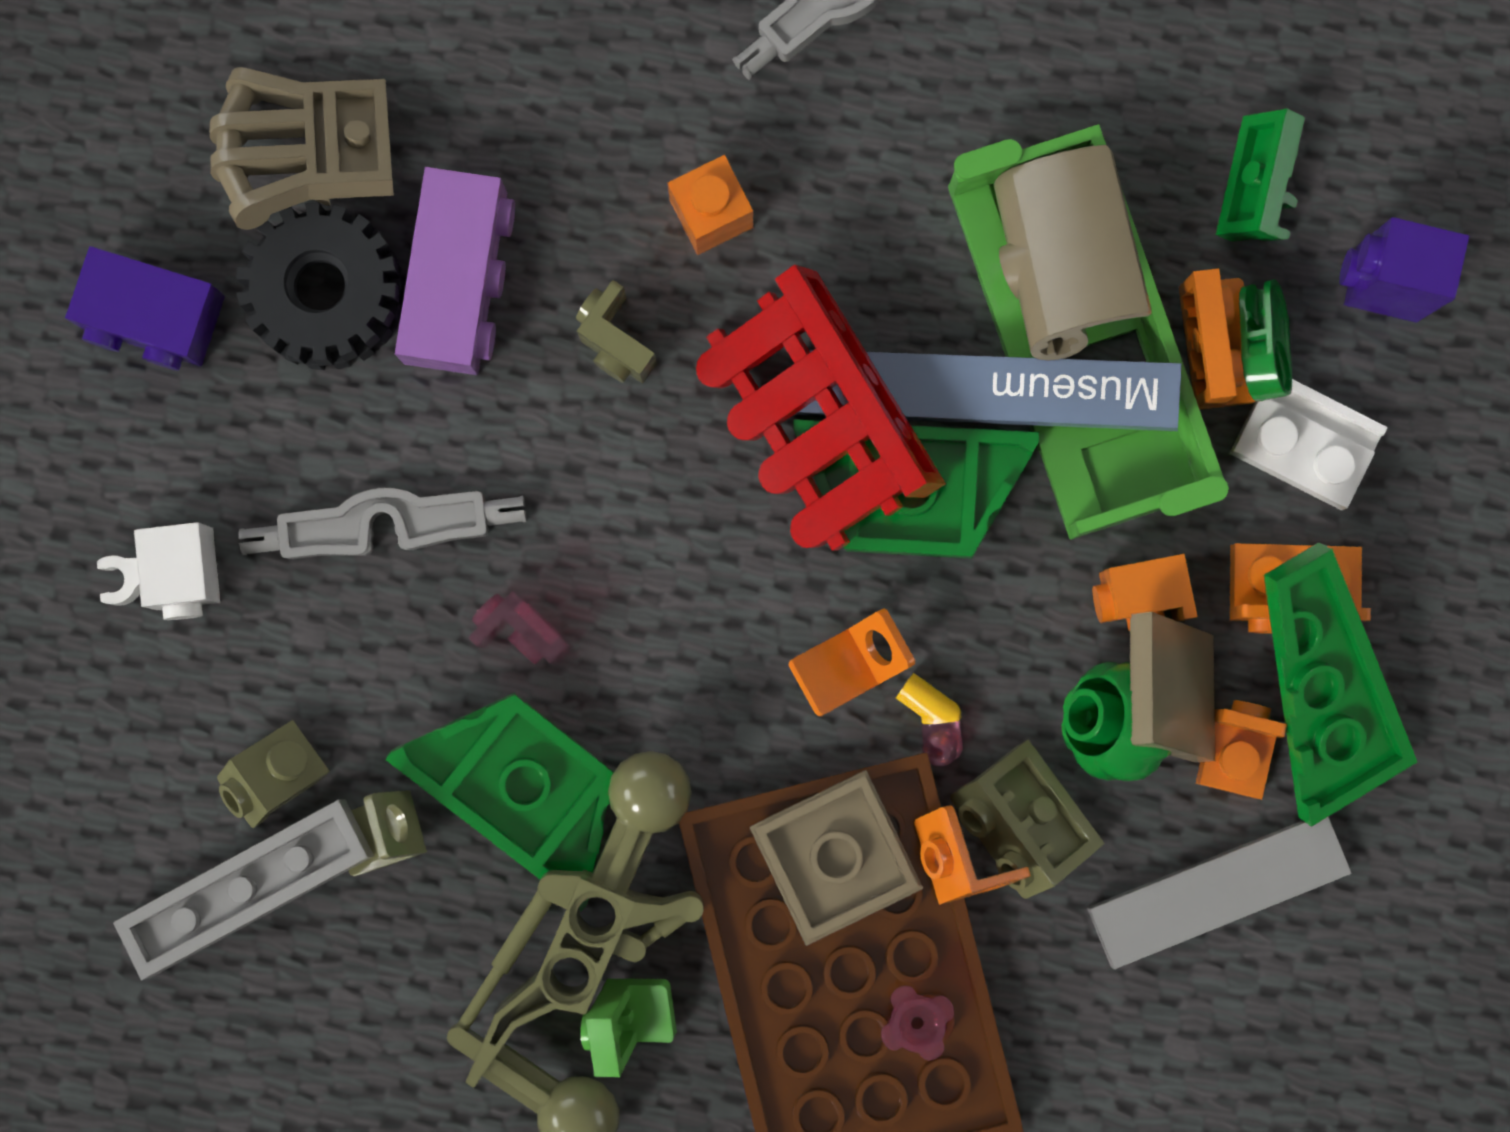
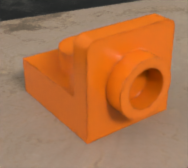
(1242, 750)

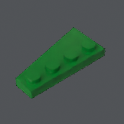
(1332, 690)

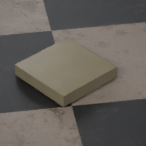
(1172, 687)
(836, 857)

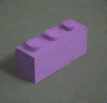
(454, 271)

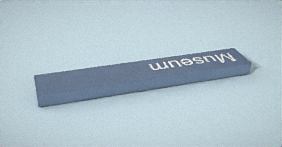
(1029, 391)

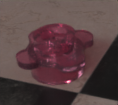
(927, 1039)

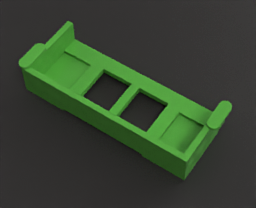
(1093, 472)

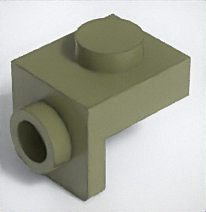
(617, 352)
(270, 774)

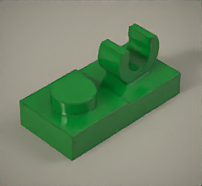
(1260, 177)

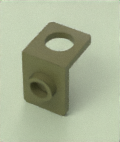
(390, 830)

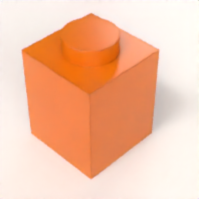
(710, 204)

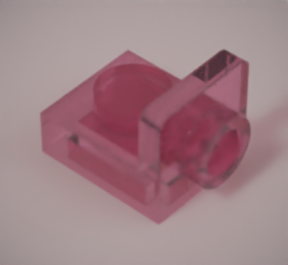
(532, 632)

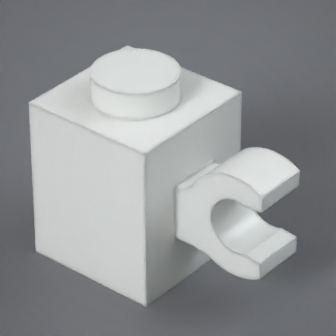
(171, 571)

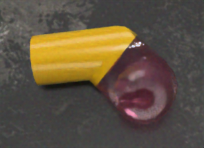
(940, 720)

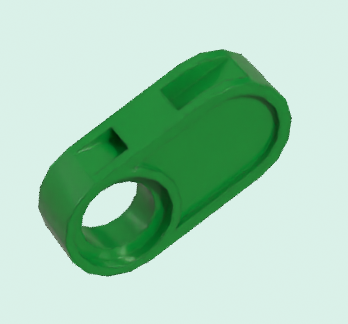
(1265, 341)

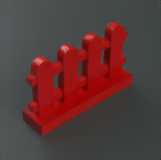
(867, 415)

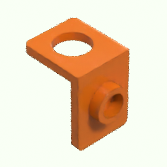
(850, 663)
(948, 860)

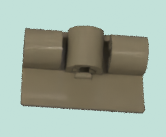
(1069, 248)

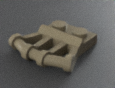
(343, 152)

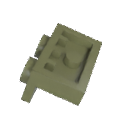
(1026, 820)

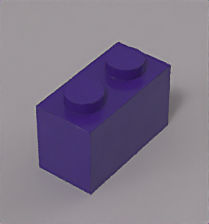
(1404, 270)
(144, 307)

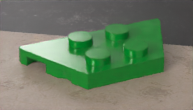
(954, 519)
(515, 784)

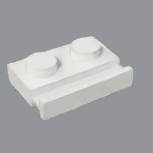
(1310, 443)

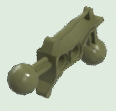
(648, 797)

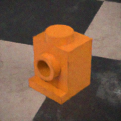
(1143, 588)

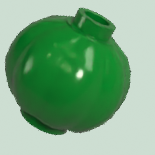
(1100, 726)

